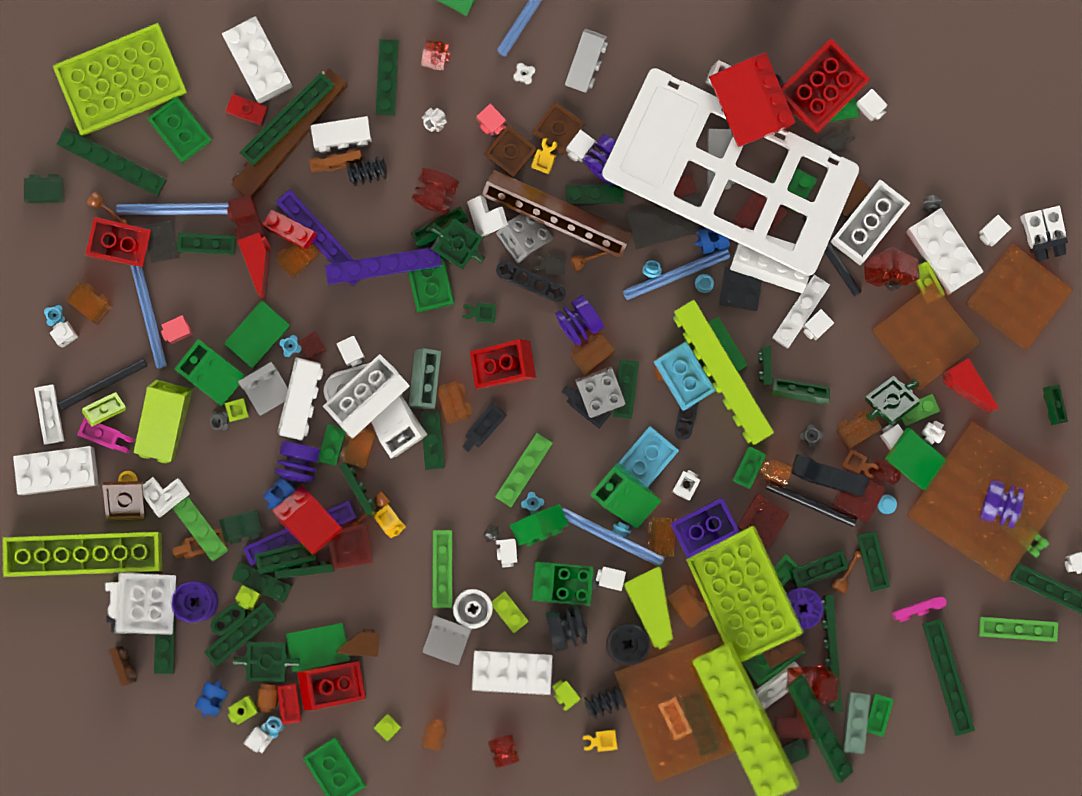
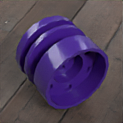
(598, 160)
(579, 320)
(297, 461)
(1002, 504)
(183, 601)
(813, 606)

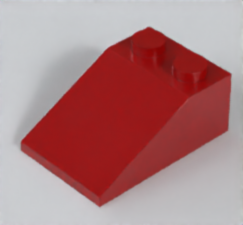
(117, 242)
(257, 258)
(503, 364)
(967, 383)
(306, 520)
(331, 685)

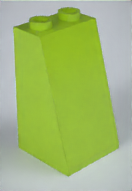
(162, 421)
(650, 604)

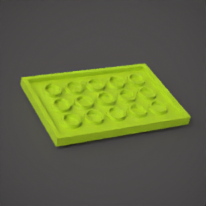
(119, 79)
(744, 594)

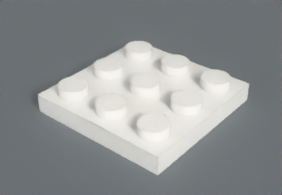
(145, 603)

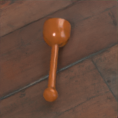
(96, 201)
(578, 261)
(380, 499)
(841, 584)

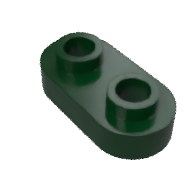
(228, 619)

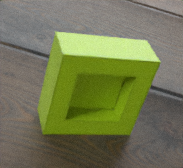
(237, 410)
(387, 727)

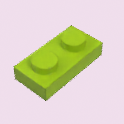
(927, 277)
(103, 409)
(509, 612)

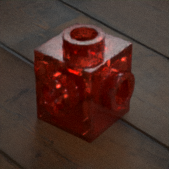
(435, 55)

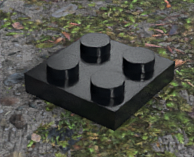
(740, 290)

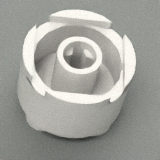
(467, 618)

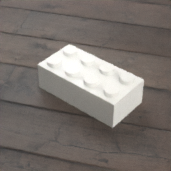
(257, 60)
(870, 222)
(945, 251)
(767, 269)
(366, 396)
(299, 398)
(56, 470)
(512, 672)

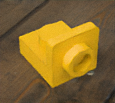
(389, 521)

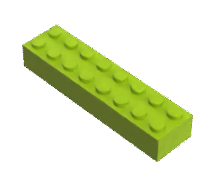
(723, 372)
(82, 554)
(745, 721)

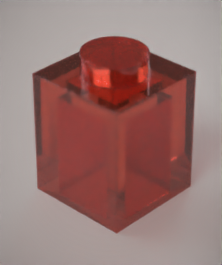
(312, 345)

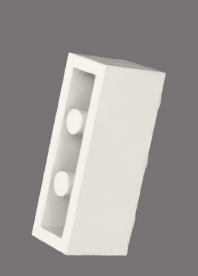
(341, 134)

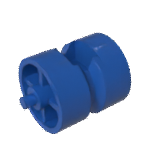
(709, 240)
(279, 493)
(212, 697)

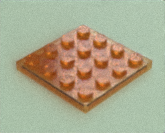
(1019, 296)
(926, 336)

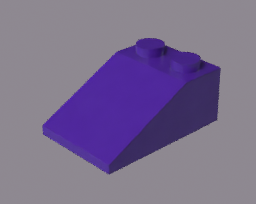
(705, 528)

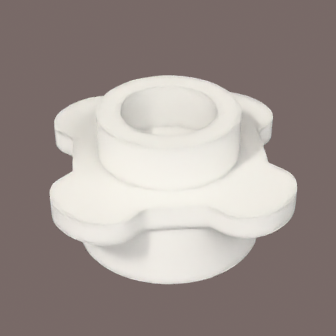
(524, 78)

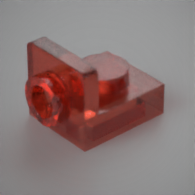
(685, 186)
(886, 472)

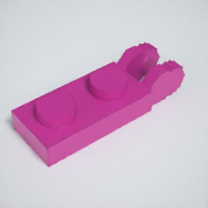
(103, 435)
(919, 608)

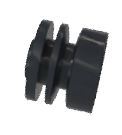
(566, 628)
(638, 641)

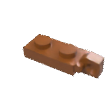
(335, 161)
(191, 548)

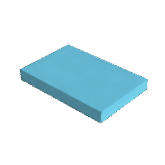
(684, 376)
(648, 456)

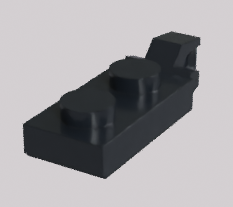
(576, 402)
(484, 427)

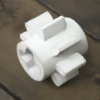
(434, 119)
(933, 432)

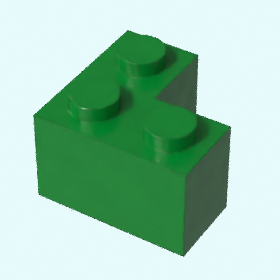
(539, 526)

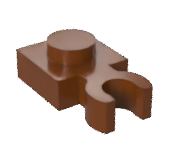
(858, 463)

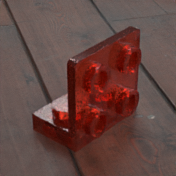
(765, 517)

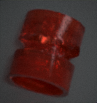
(503, 751)

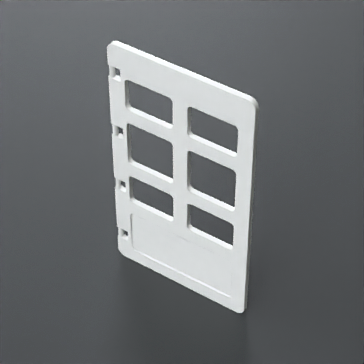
(663, 138)

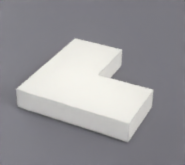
(485, 221)
(164, 499)

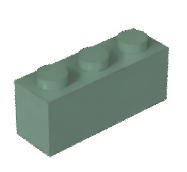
(424, 378)
(855, 722)

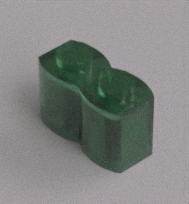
(44, 190)
(241, 526)

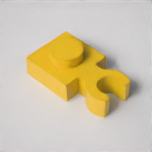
(543, 158)
(604, 741)

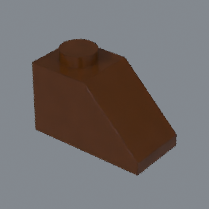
(361, 644)

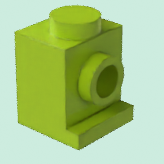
(247, 598)
(565, 694)
(248, 706)

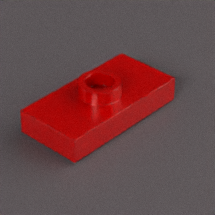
(246, 109)
(289, 703)

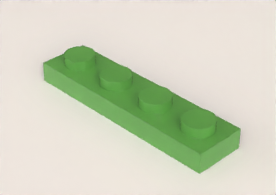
(523, 470)
(200, 529)
(442, 568)
(1018, 629)

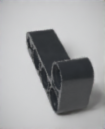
(829, 476)

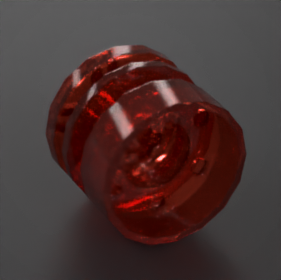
(435, 190)

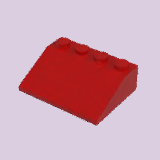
(823, 85)
(752, 99)

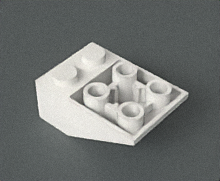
(398, 427)

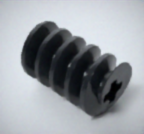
(367, 171)
(605, 702)

